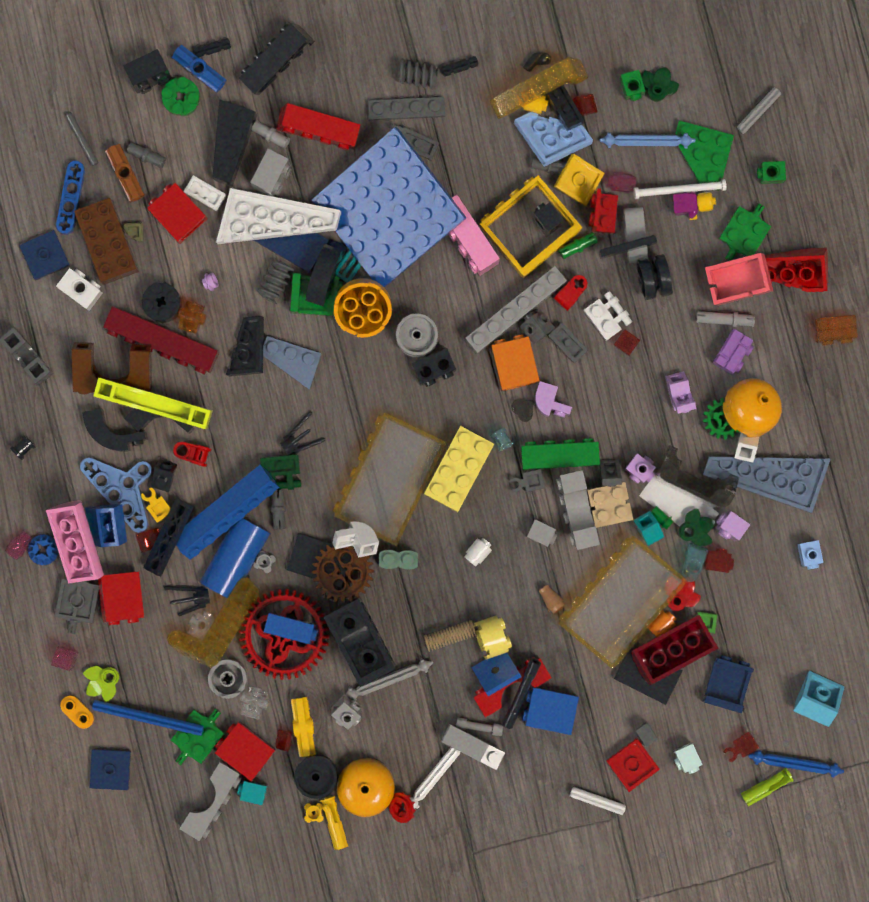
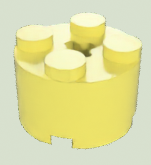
(492, 637)

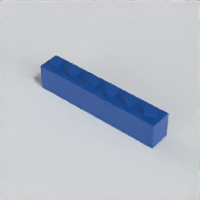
(226, 511)

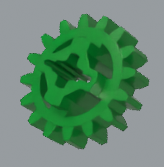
(719, 431)

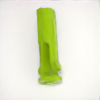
(766, 787)

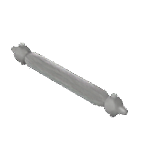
(389, 679)

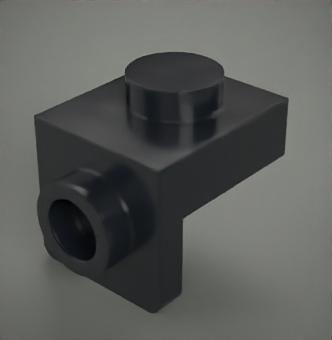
(163, 475)

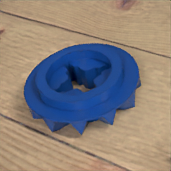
(52, 550)

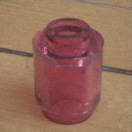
(622, 182)

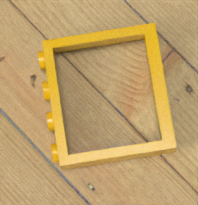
(516, 196)

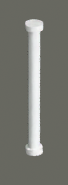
(679, 189)

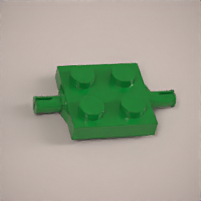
(744, 232)
(198, 746)

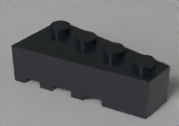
(275, 58)
(232, 137)

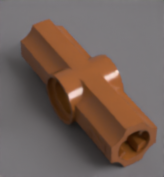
(130, 183)

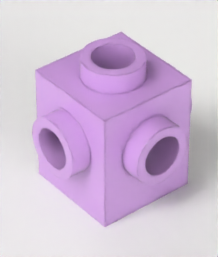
(633, 469)

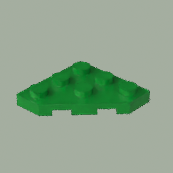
(708, 153)

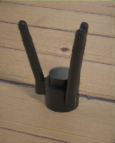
(291, 443)
(201, 598)

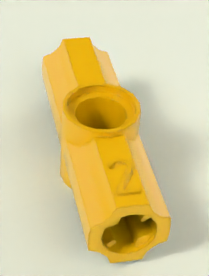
(303, 727)

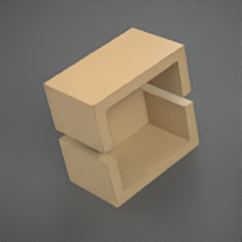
(609, 505)

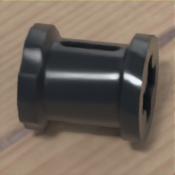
(22, 447)

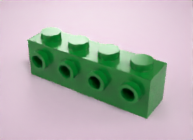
(560, 455)

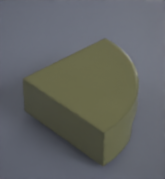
(135, 231)

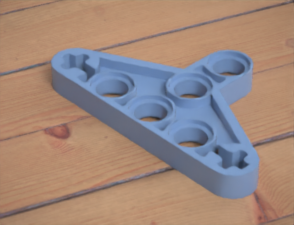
(115, 481)

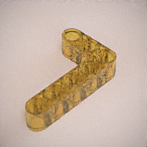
(566, 71)
(224, 627)

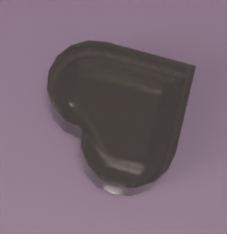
(523, 408)

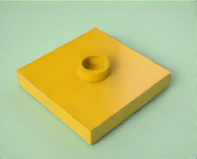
(579, 179)

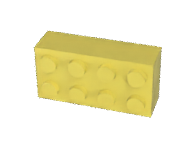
(459, 469)

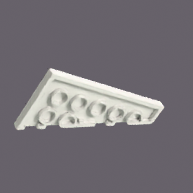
(262, 217)

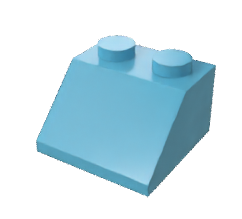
(819, 699)

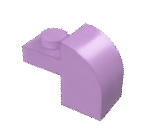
(680, 392)
(545, 401)

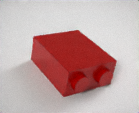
(176, 212)
(121, 598)
(244, 750)

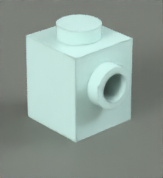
(687, 758)

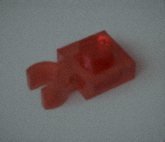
(743, 745)

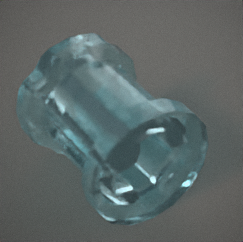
(502, 439)

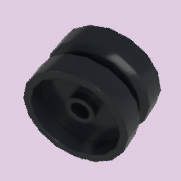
(653, 277)
(324, 768)

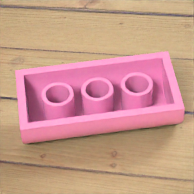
(75, 542)

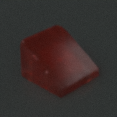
(585, 104)
(147, 539)
(283, 740)

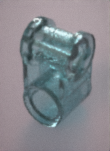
(694, 560)

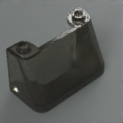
(714, 495)

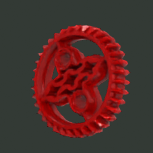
(317, 648)

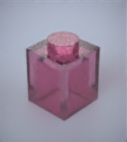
(64, 658)

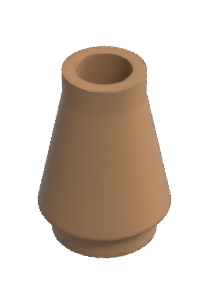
(552, 600)

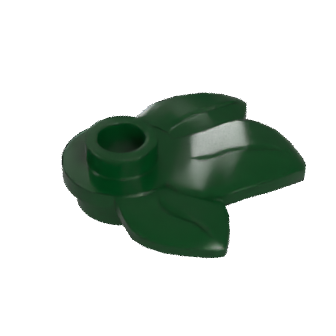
(659, 81)
(699, 528)

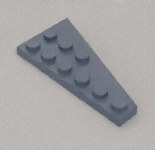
(780, 479)

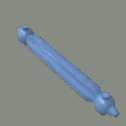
(647, 140)

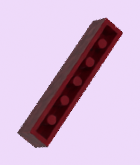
(162, 340)

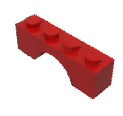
(492, 703)

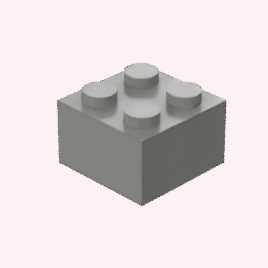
(271, 174)

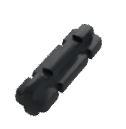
(212, 47)
(459, 66)

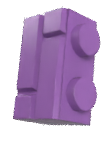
(733, 351)

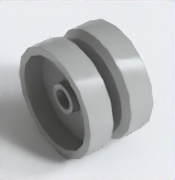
(428, 335)

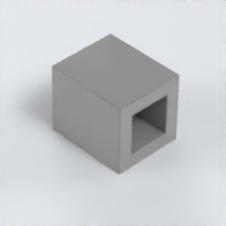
(542, 533)

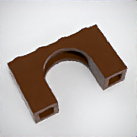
(86, 375)

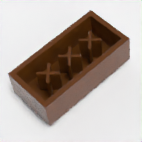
(106, 241)

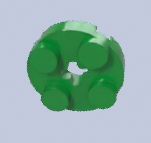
(179, 107)

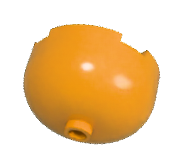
(363, 317)
(752, 407)
(365, 773)

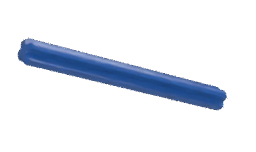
(148, 717)

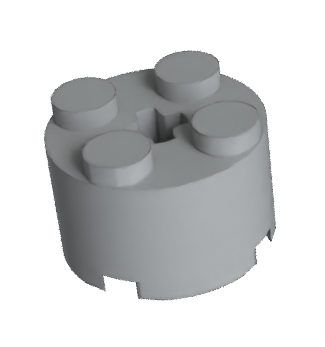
(221, 687)

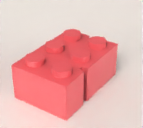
(739, 279)

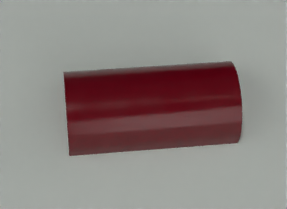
(674, 650)

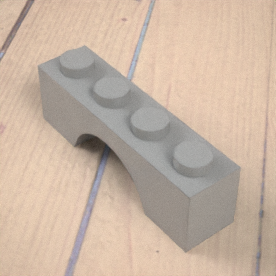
(198, 822)

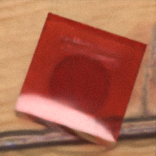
(626, 342)

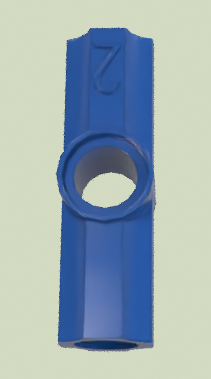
(207, 76)

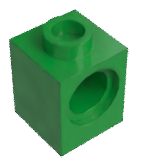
(632, 77)
(779, 168)

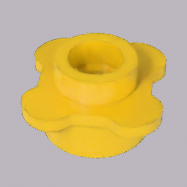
(317, 808)

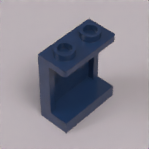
(728, 684)

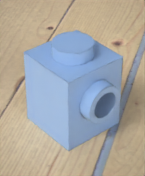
(810, 554)

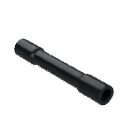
(513, 711)

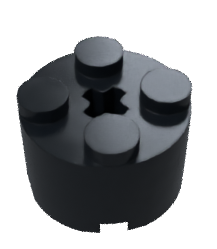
(158, 292)

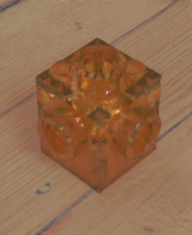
(191, 317)

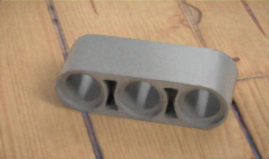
(635, 229)

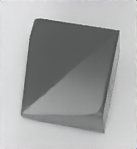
(646, 734)

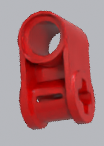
(569, 294)
(193, 453)

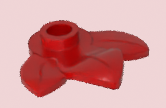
(686, 596)

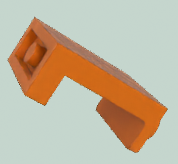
(515, 362)

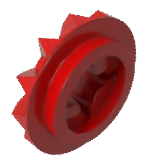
(395, 807)

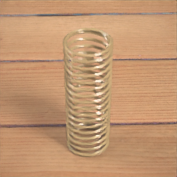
(442, 639)

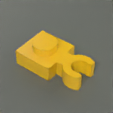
(158, 507)

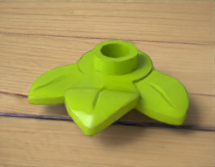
(99, 683)

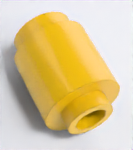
(537, 106)

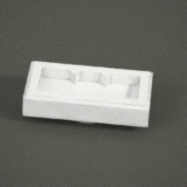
(204, 193)

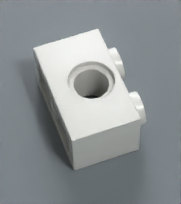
(88, 296)

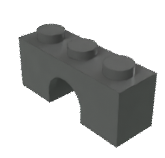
(26, 356)

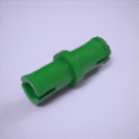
(578, 245)

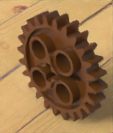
(328, 581)

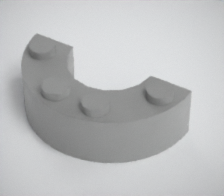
(577, 510)

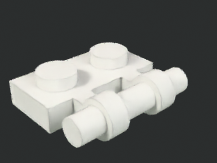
(603, 320)

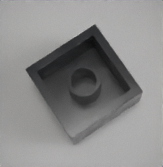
(147, 72)

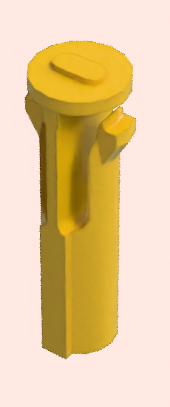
(334, 824)

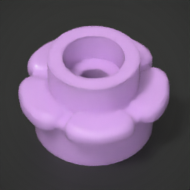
(210, 281)

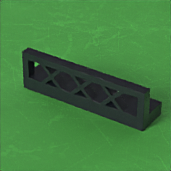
(168, 537)

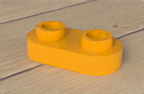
(77, 711)

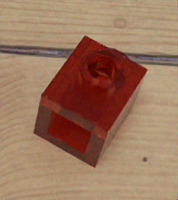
(719, 561)

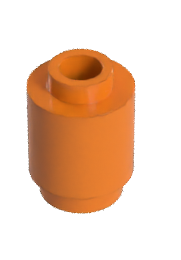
(662, 624)

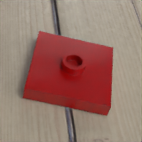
(632, 764)

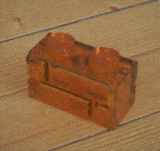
(836, 329)

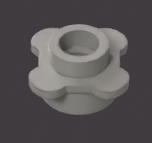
(269, 561)

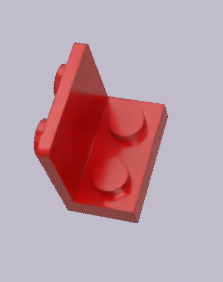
(604, 212)

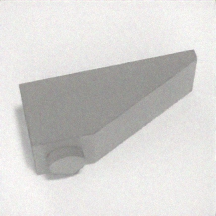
(473, 746)

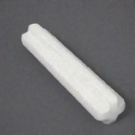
(597, 800)

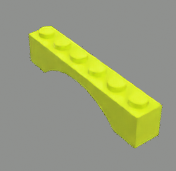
(153, 403)

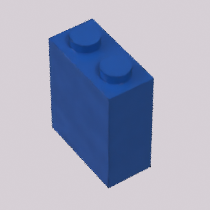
(291, 628)
(550, 710)

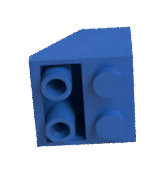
(107, 525)

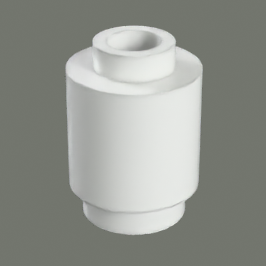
(478, 551)

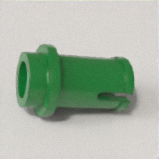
(662, 518)

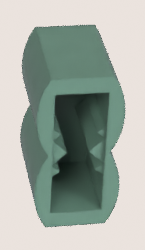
(391, 559)

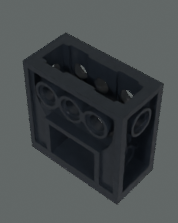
(360, 640)

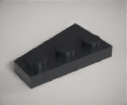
(249, 350)

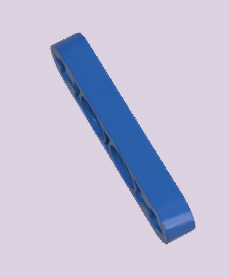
(68, 197)

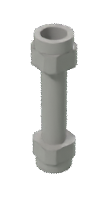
(495, 729)

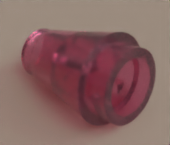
(18, 546)

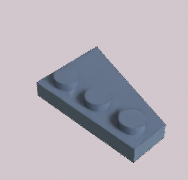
(292, 359)

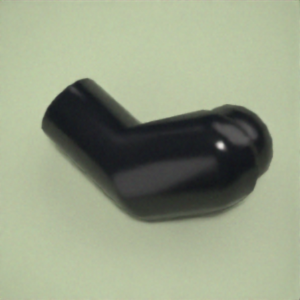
(537, 59)

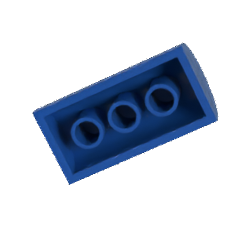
(234, 557)

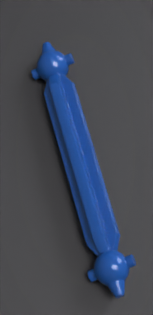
(796, 763)

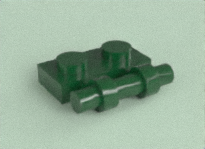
(282, 466)

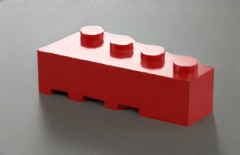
(317, 126)

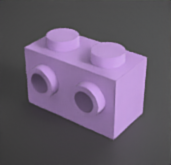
(731, 526)

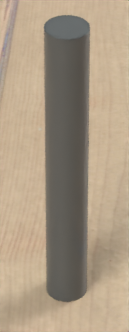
(81, 138)

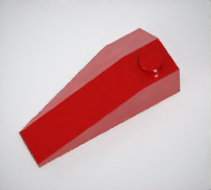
(800, 269)

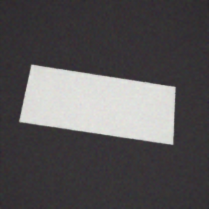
(674, 503)

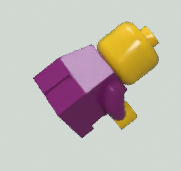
(690, 203)

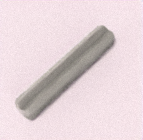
(761, 107)

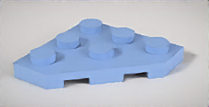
(549, 137)

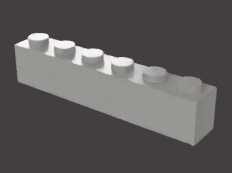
(515, 310)

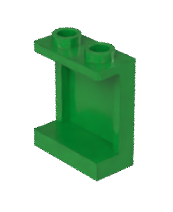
(299, 291)

